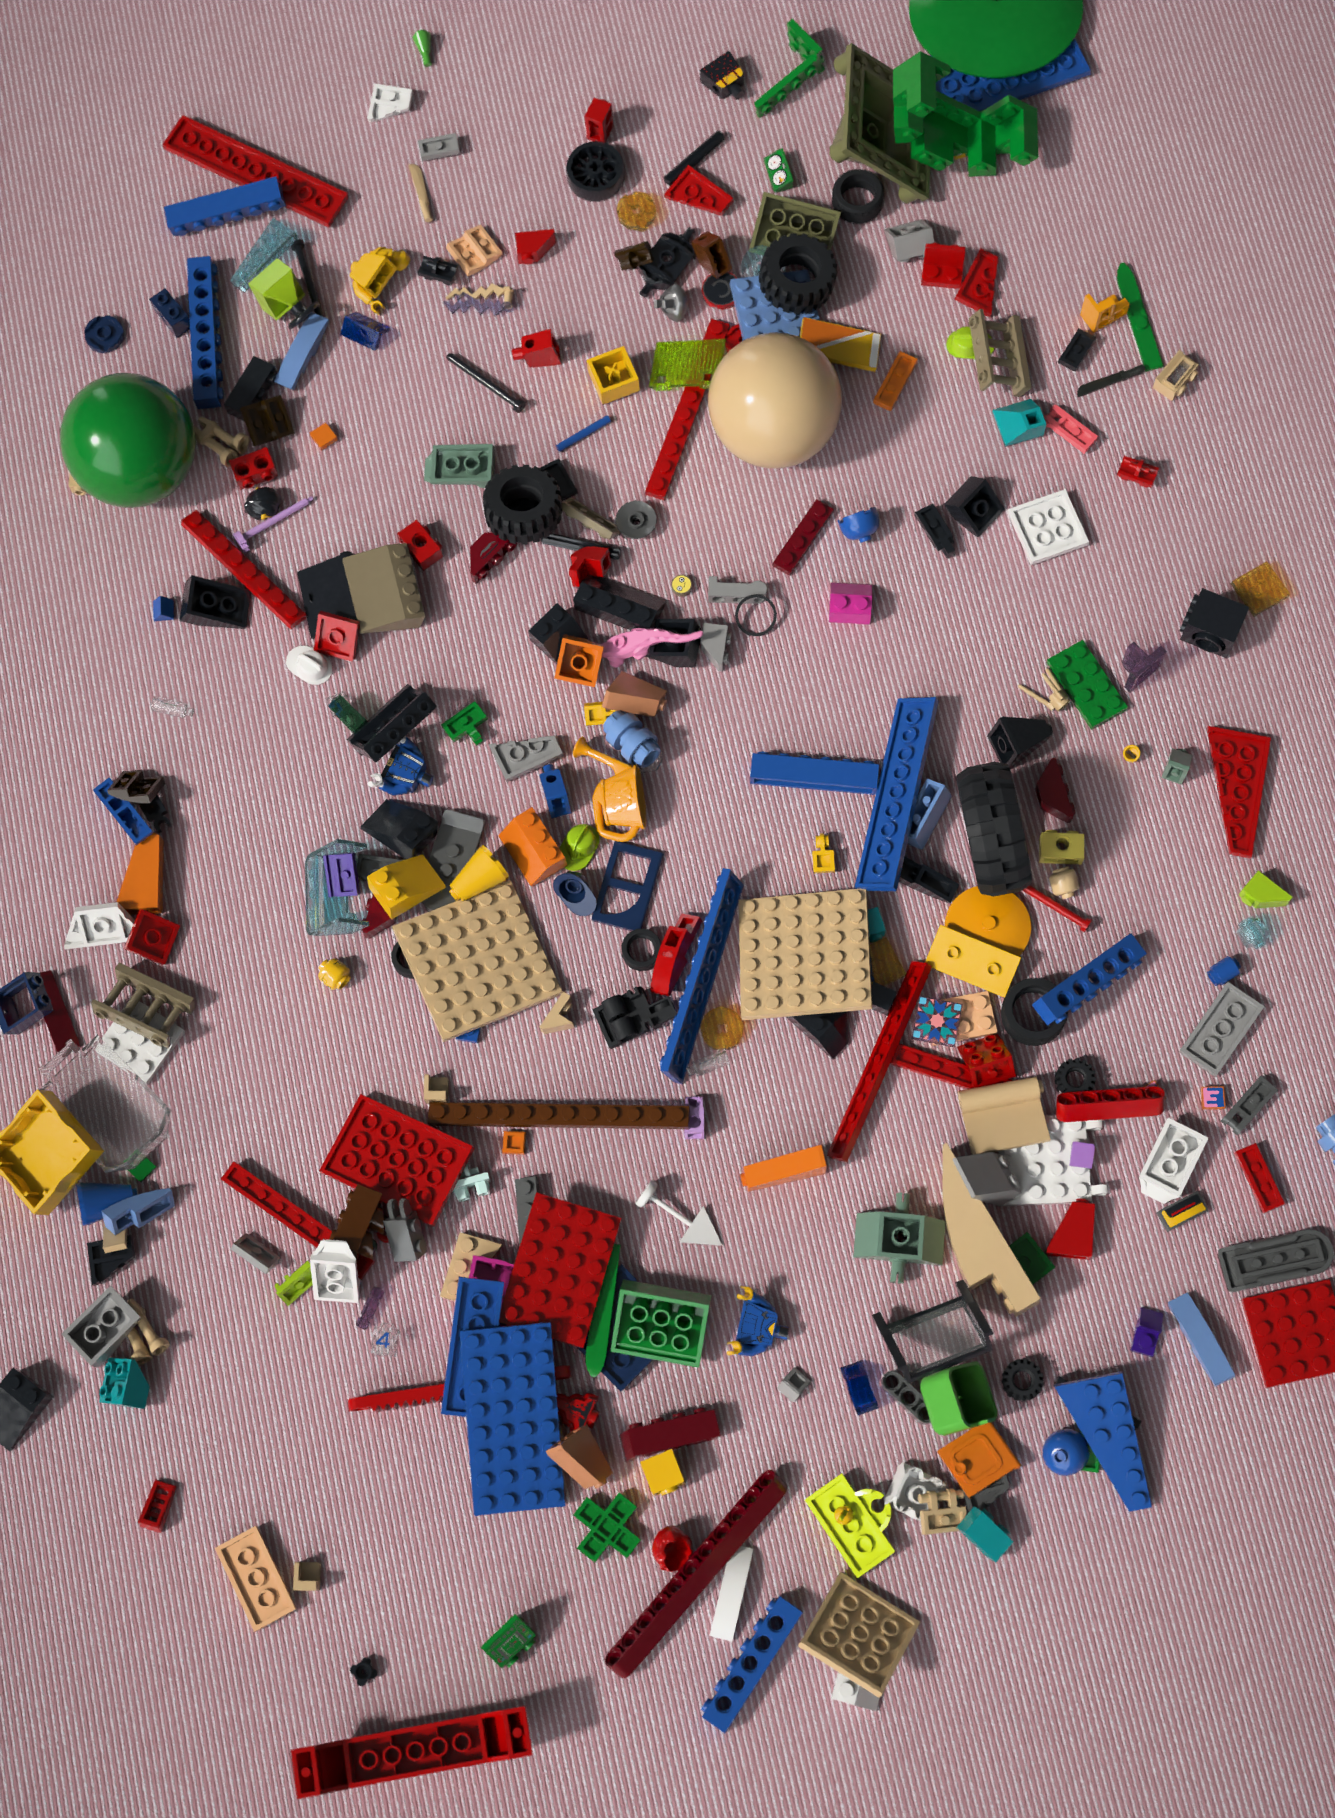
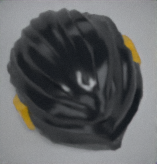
(262, 503)

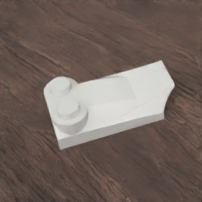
(1171, 1161)
(334, 1272)

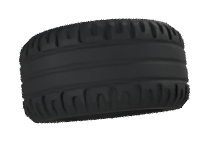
(858, 179)

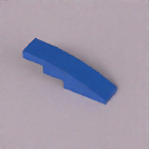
(123, 813)

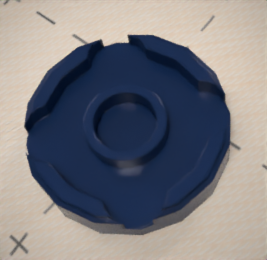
(104, 334)

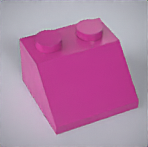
(850, 603)

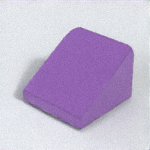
(1082, 1155)

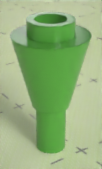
(423, 42)

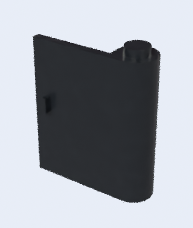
(327, 590)

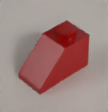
(534, 245)

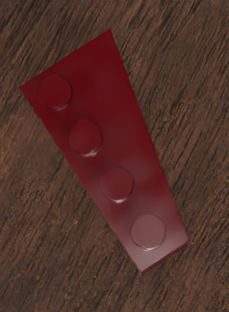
(669, 1434)

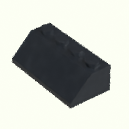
(617, 603)

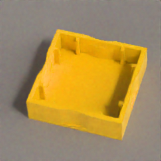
(45, 1152)

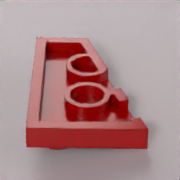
(698, 192)
(979, 283)

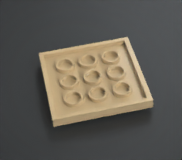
(859, 1634)

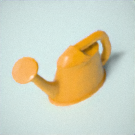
(618, 795)

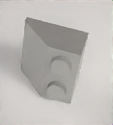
(909, 239)

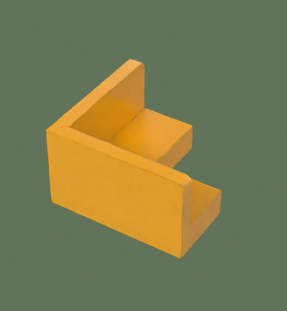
(1103, 313)

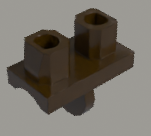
(634, 255)

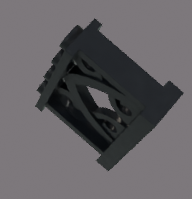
(391, 723)

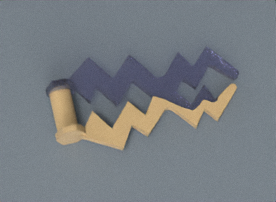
(472, 300)

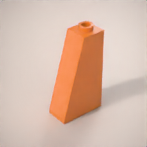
(144, 877)
(784, 1169)

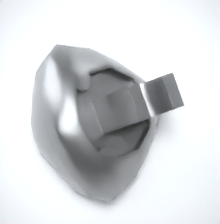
(673, 303)

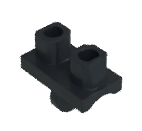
(437, 270)

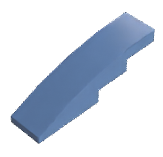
(301, 350)
(1201, 1339)

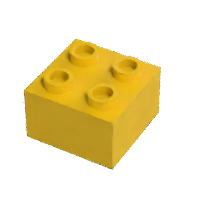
(613, 375)

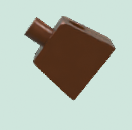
(710, 248)

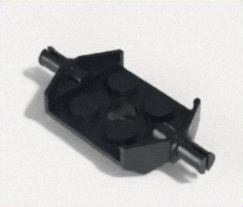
(663, 274)

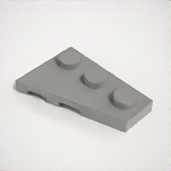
(524, 756)

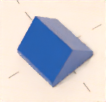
(163, 609)

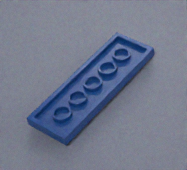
(475, 1308)

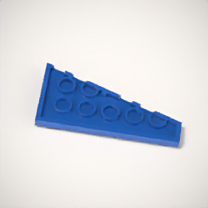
(1106, 1421)

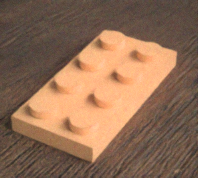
(255, 1578)

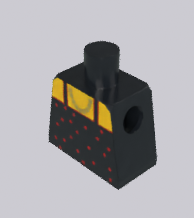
(723, 77)

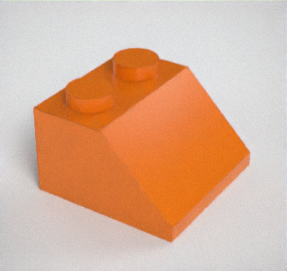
(578, 661)

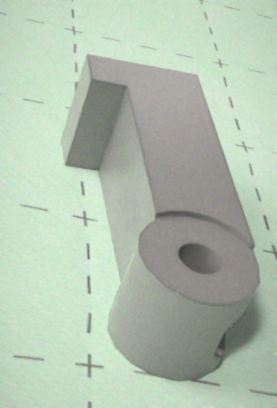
(734, 592)

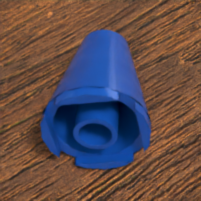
(99, 1196)

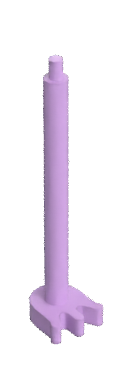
(241, 538)

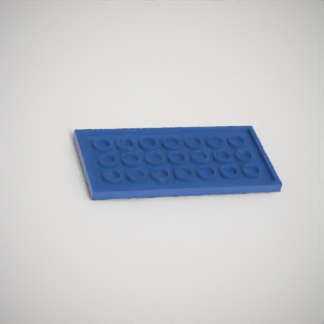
(984, 92)
(511, 1418)

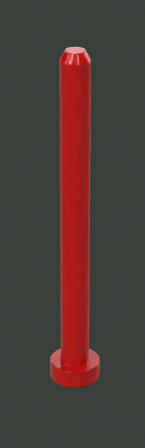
(1084, 924)

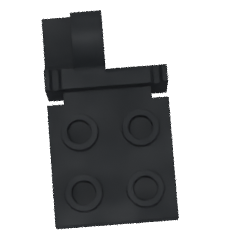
(630, 1014)

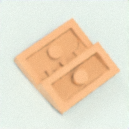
(474, 250)

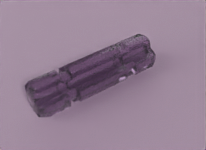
(369, 1308)

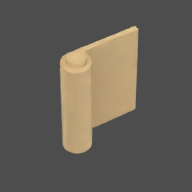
(1004, 1115)

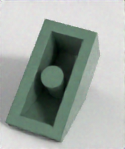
(1177, 766)

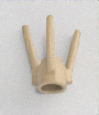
(1058, 698)

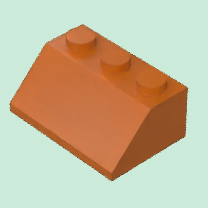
(532, 847)

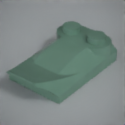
(460, 464)

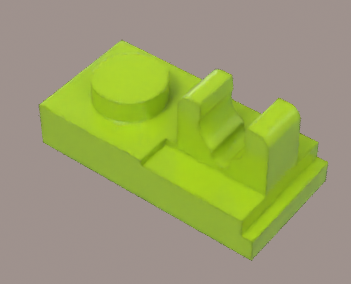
(296, 1284)

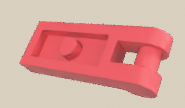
(1070, 429)

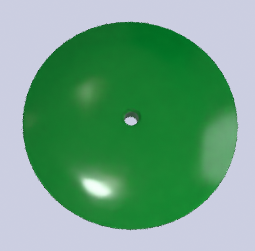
(995, 35)

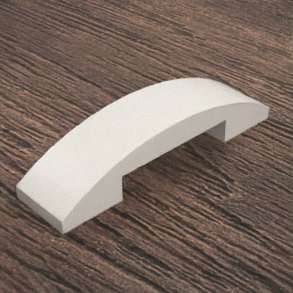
(731, 1594)

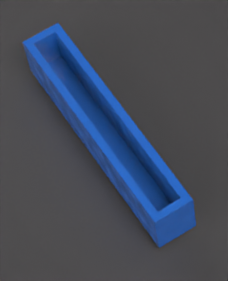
(224, 206)
(814, 773)

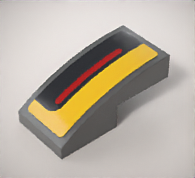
(1182, 1211)

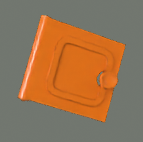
(982, 1456)

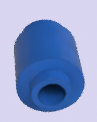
(1224, 971)

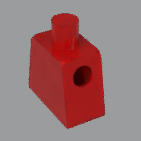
(538, 349)

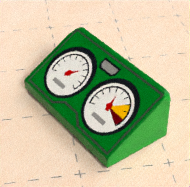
(778, 171)

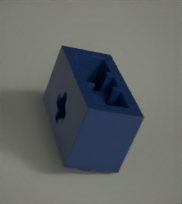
(170, 312)

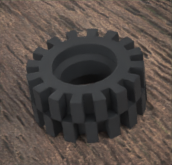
(1079, 1066)
(1036, 1380)

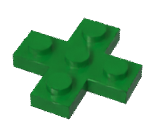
(607, 1527)

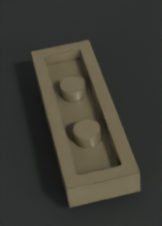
(590, 518)

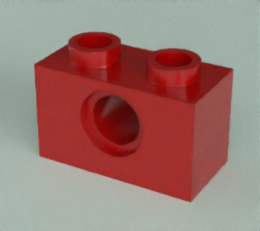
(423, 555)

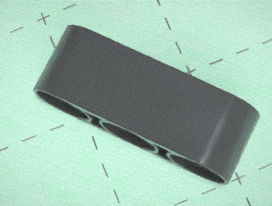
(897, 1393)

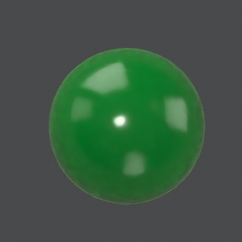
(127, 440)

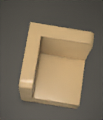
(435, 1089)
(307, 1576)

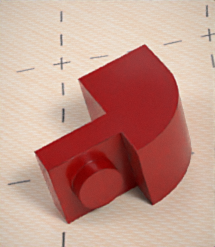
(587, 562)

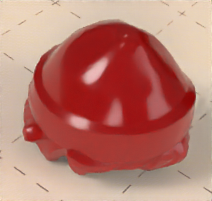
(671, 1548)

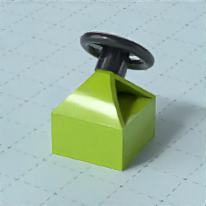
(280, 292)

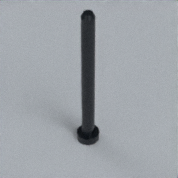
(298, 247)
(518, 405)

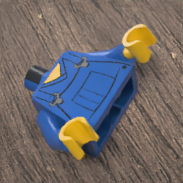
(756, 1326)

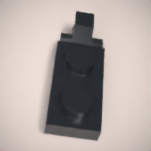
(936, 529)

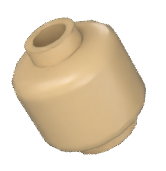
(1064, 882)

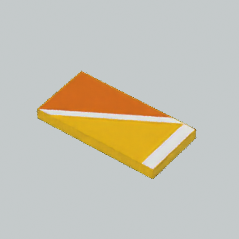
(843, 344)

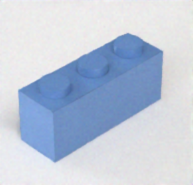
(928, 810)

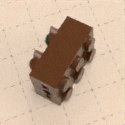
(358, 1220)

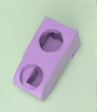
(696, 1119)

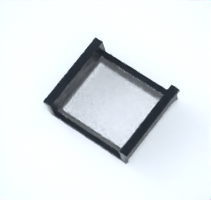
(937, 1336)

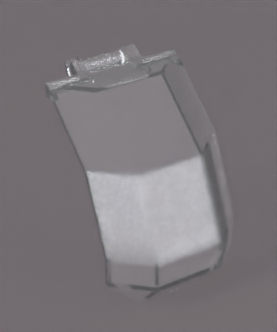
(109, 1103)

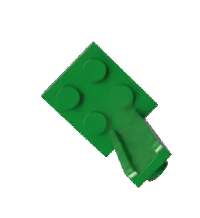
(812, 63)

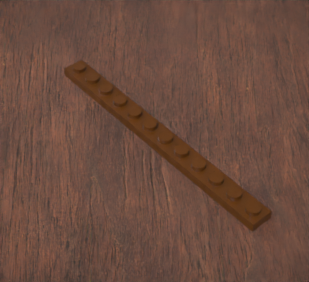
(559, 1115)

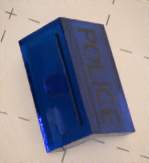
(363, 330)

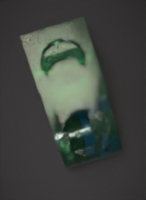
(347, 714)

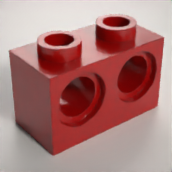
(599, 120)
(251, 463)

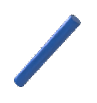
(583, 433)

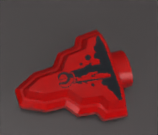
(578, 1410)

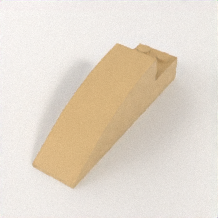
(980, 1245)

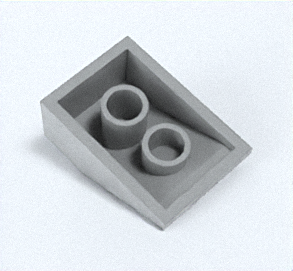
(988, 1177)
(102, 1327)

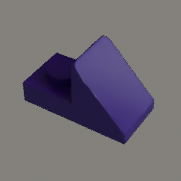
(1146, 1332)

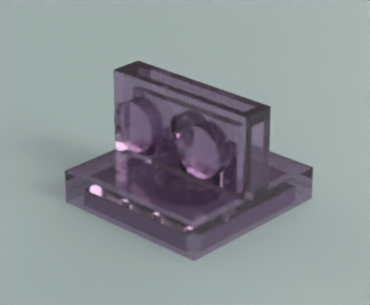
(1140, 664)

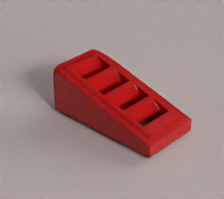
(161, 1518)

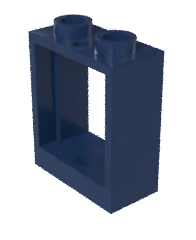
(9, 1020)

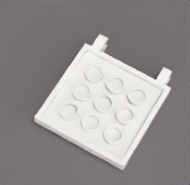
(1045, 1167)

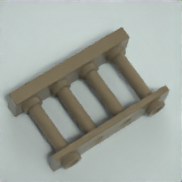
(1014, 348)
(144, 985)

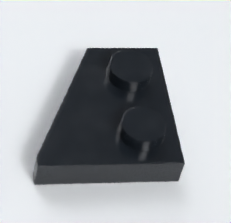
(105, 1264)

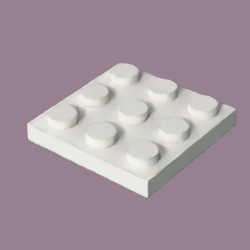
(1048, 527)
(138, 1050)

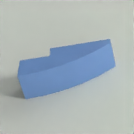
(137, 1210)

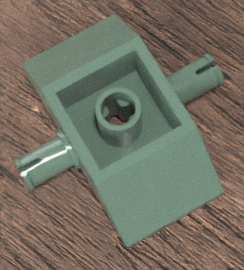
(876, 1238)

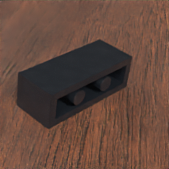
(251, 386)

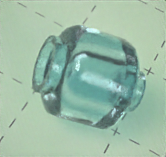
(1252, 932)

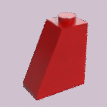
(1074, 1233)

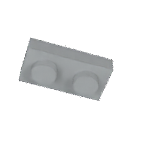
(438, 147)
(255, 1253)

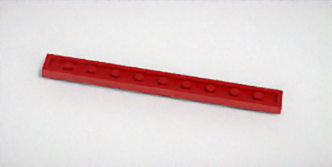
(681, 426)
(879, 1061)

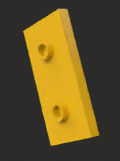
(972, 960)

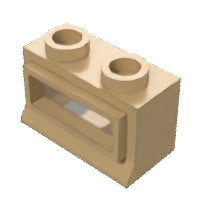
(1176, 375)

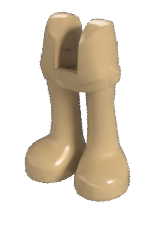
(211, 429)
(156, 1344)

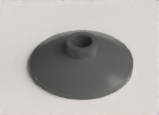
(633, 512)

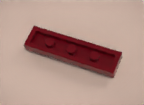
(803, 537)

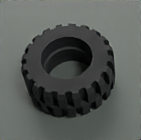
(804, 252)
(516, 484)

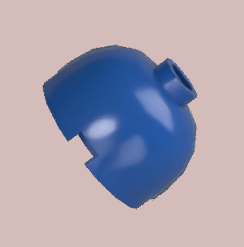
(860, 525)
(1065, 1452)

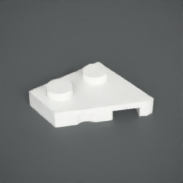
(389, 101)

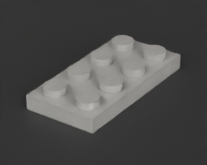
(1221, 1029)

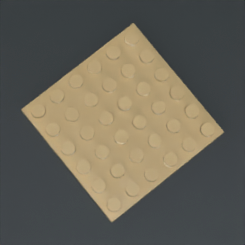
(804, 954)
(476, 961)

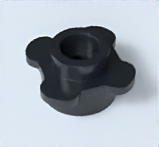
(357, 1669)

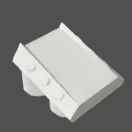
(906, 1487)

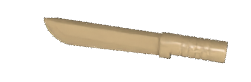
(418, 181)

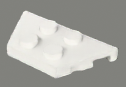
(99, 926)

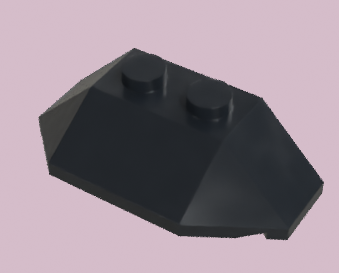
(825, 1030)

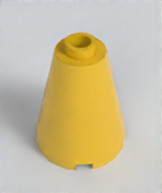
(478, 875)

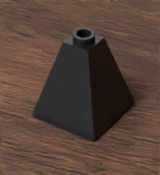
(1017, 738)

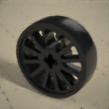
(595, 171)

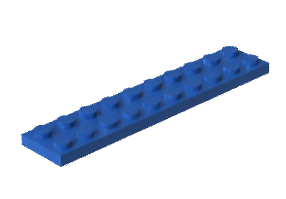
(897, 794)
(702, 976)

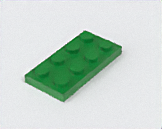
(1087, 684)

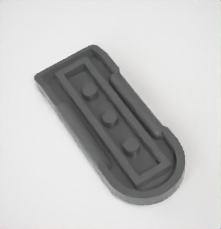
(453, 847)
(1275, 1259)

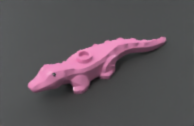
(637, 642)

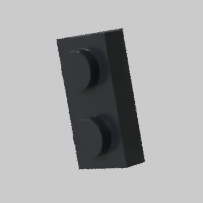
(1077, 350)

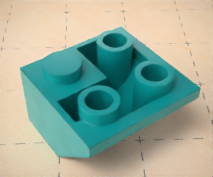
(1019, 422)
(124, 1384)

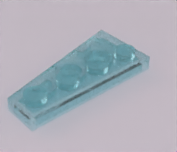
(269, 246)

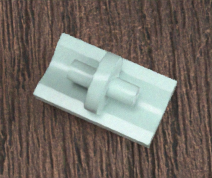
(481, 1182)

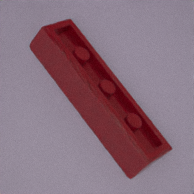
(58, 1021)

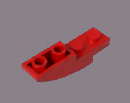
(672, 954)

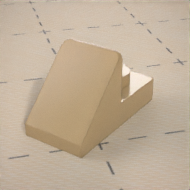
(554, 1020)

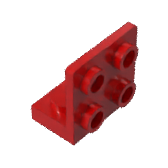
(943, 266)
(987, 1060)

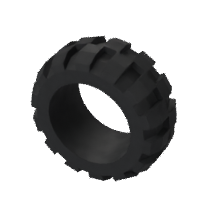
(994, 829)

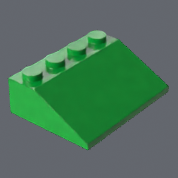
(660, 1323)

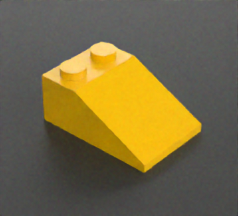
(404, 884)

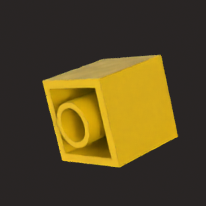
(662, 1473)

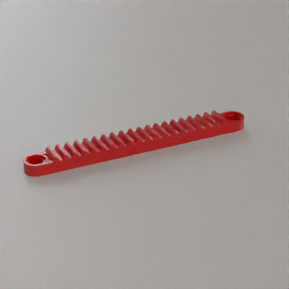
(418, 1395)

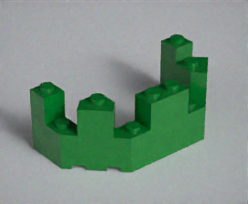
(945, 127)

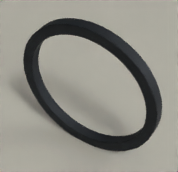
(754, 596)

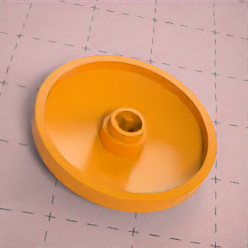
(994, 920)

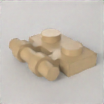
(941, 1520)

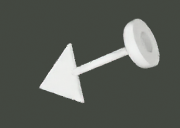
(699, 1231)

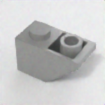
(714, 643)

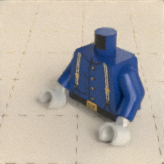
(403, 770)

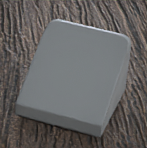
(793, 1384)

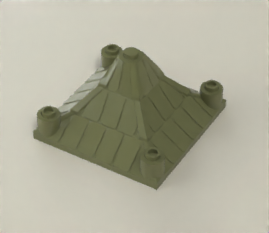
(868, 125)

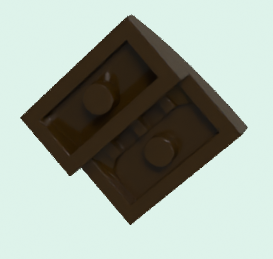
(267, 420)
(135, 787)

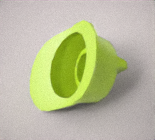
(960, 343)
(579, 846)

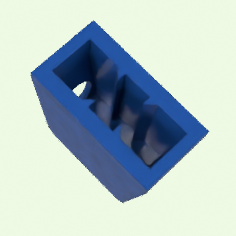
(554, 791)

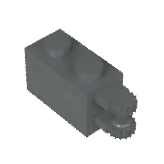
(404, 1231)

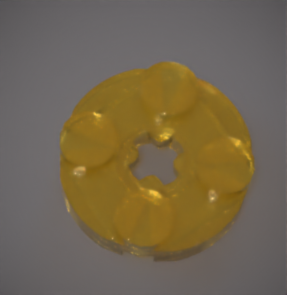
(632, 202)
(723, 1040)

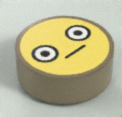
(681, 585)

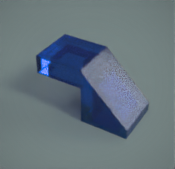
(859, 1388)

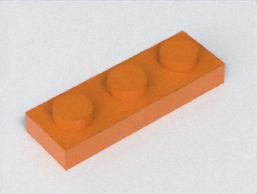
(895, 381)

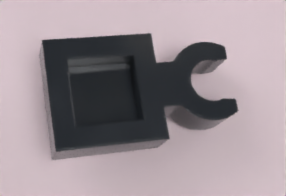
(155, 811)

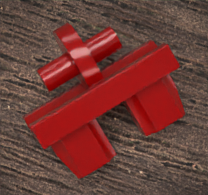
(1137, 471)

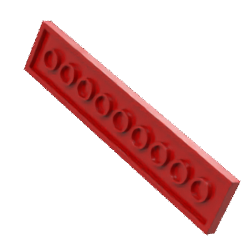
(247, 165)

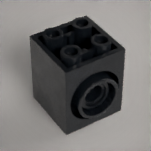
(1213, 622)

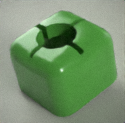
(958, 1393)

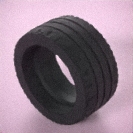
(1013, 1028)

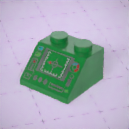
(509, 1641)

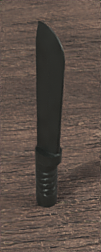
(1109, 380)

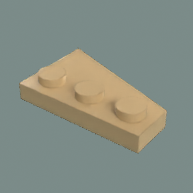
(462, 1259)

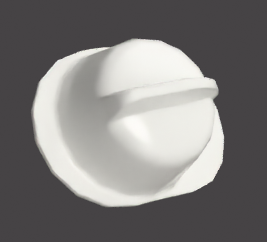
(309, 665)

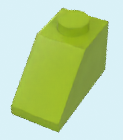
(1264, 893)

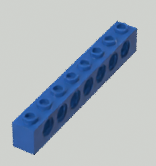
(198, 269)

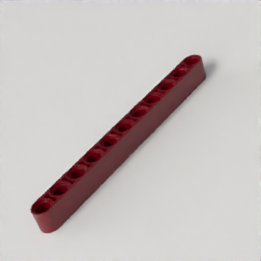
(696, 1574)

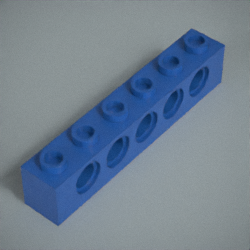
(1049, 1006)
(723, 1718)

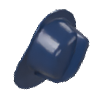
(575, 893)

